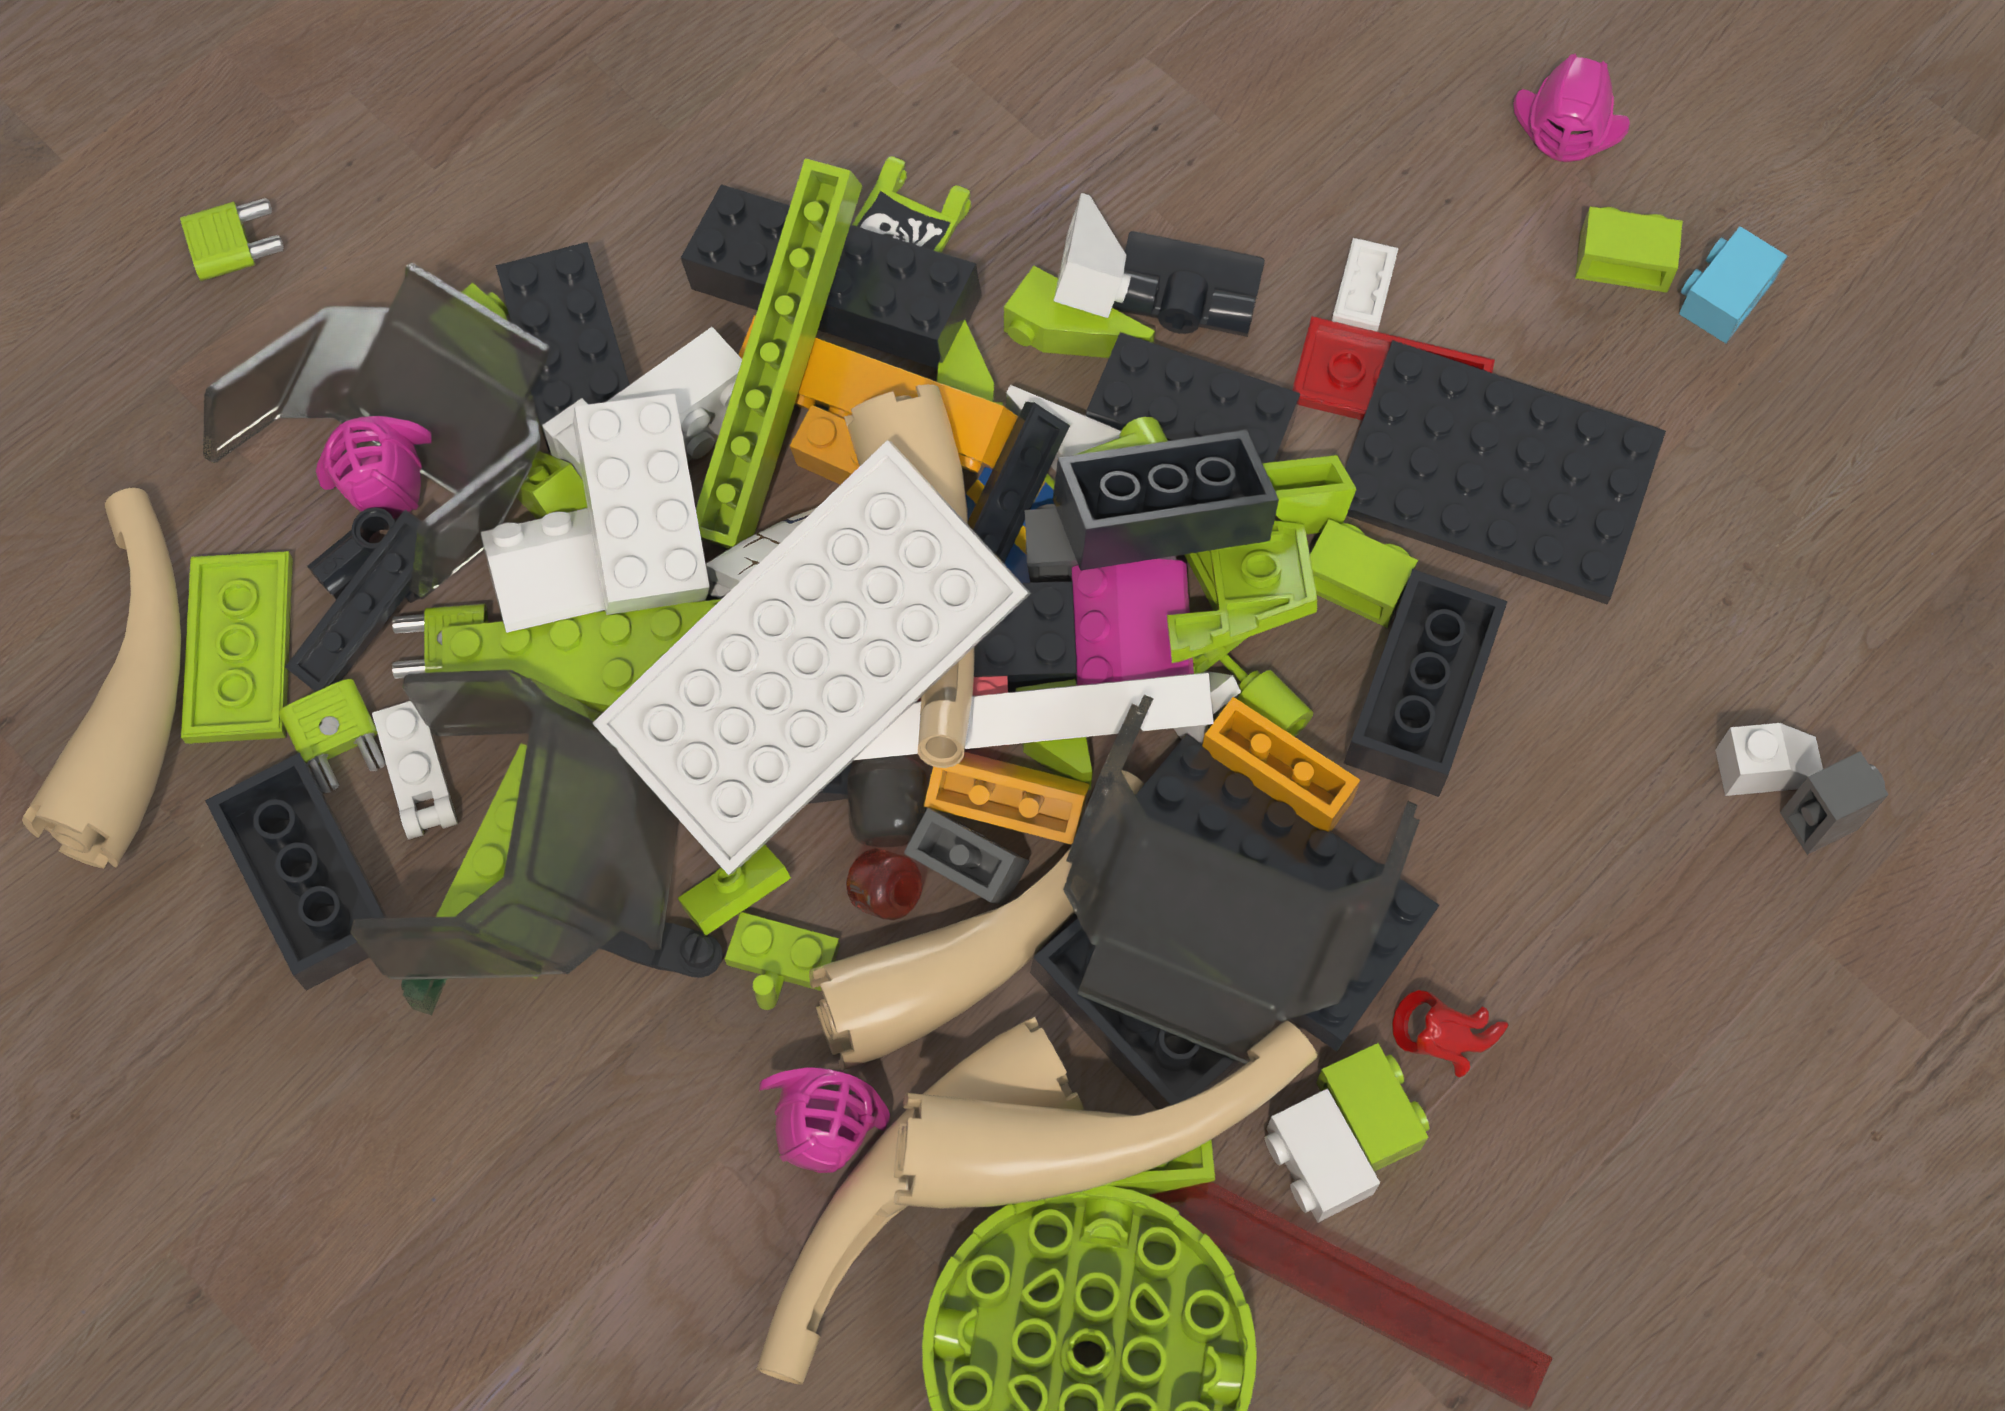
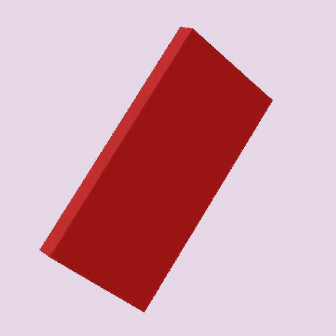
(1344, 364)

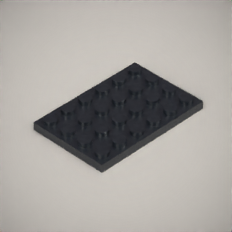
(1501, 471)
(1227, 810)

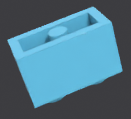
(1731, 284)

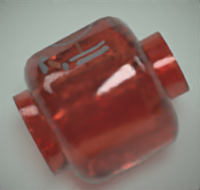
(884, 884)

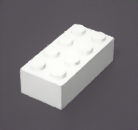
(702, 381)
(640, 503)

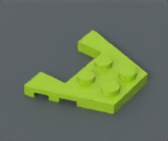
(1255, 591)

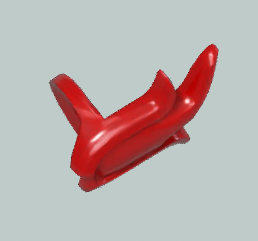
(1446, 1031)

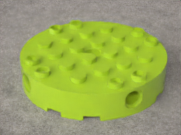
(1095, 1271)

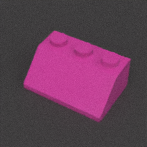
(1124, 620)

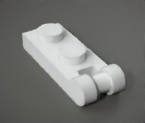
(414, 769)

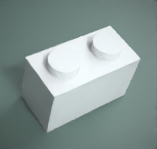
(1321, 1156)

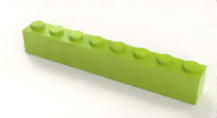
(777, 353)

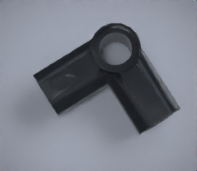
(346, 556)

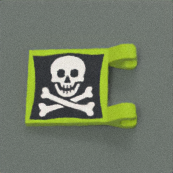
(906, 219)

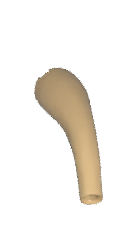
(926, 439)
(116, 754)
(922, 982)
(1008, 1069)
(1016, 1153)

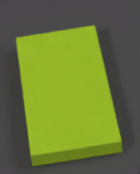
(237, 647)

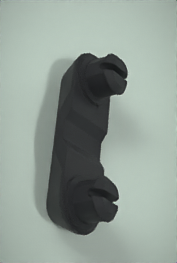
(681, 951)

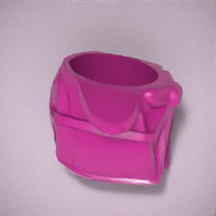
(1576, 99)
(375, 475)
(819, 1125)

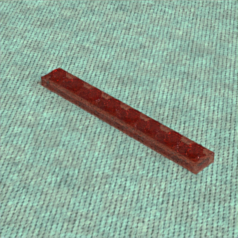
(1363, 1292)

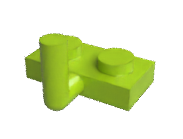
(777, 954)

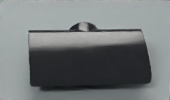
(1190, 285)

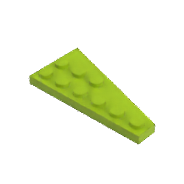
(580, 656)

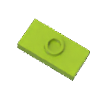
(727, 895)

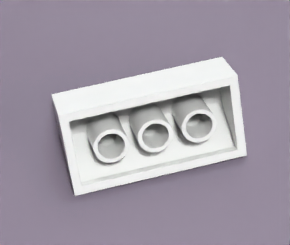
(544, 569)

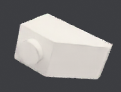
(1766, 758)

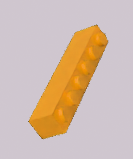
(846, 379)

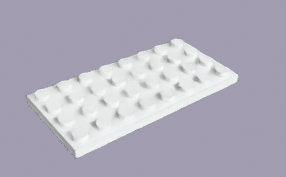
(811, 657)

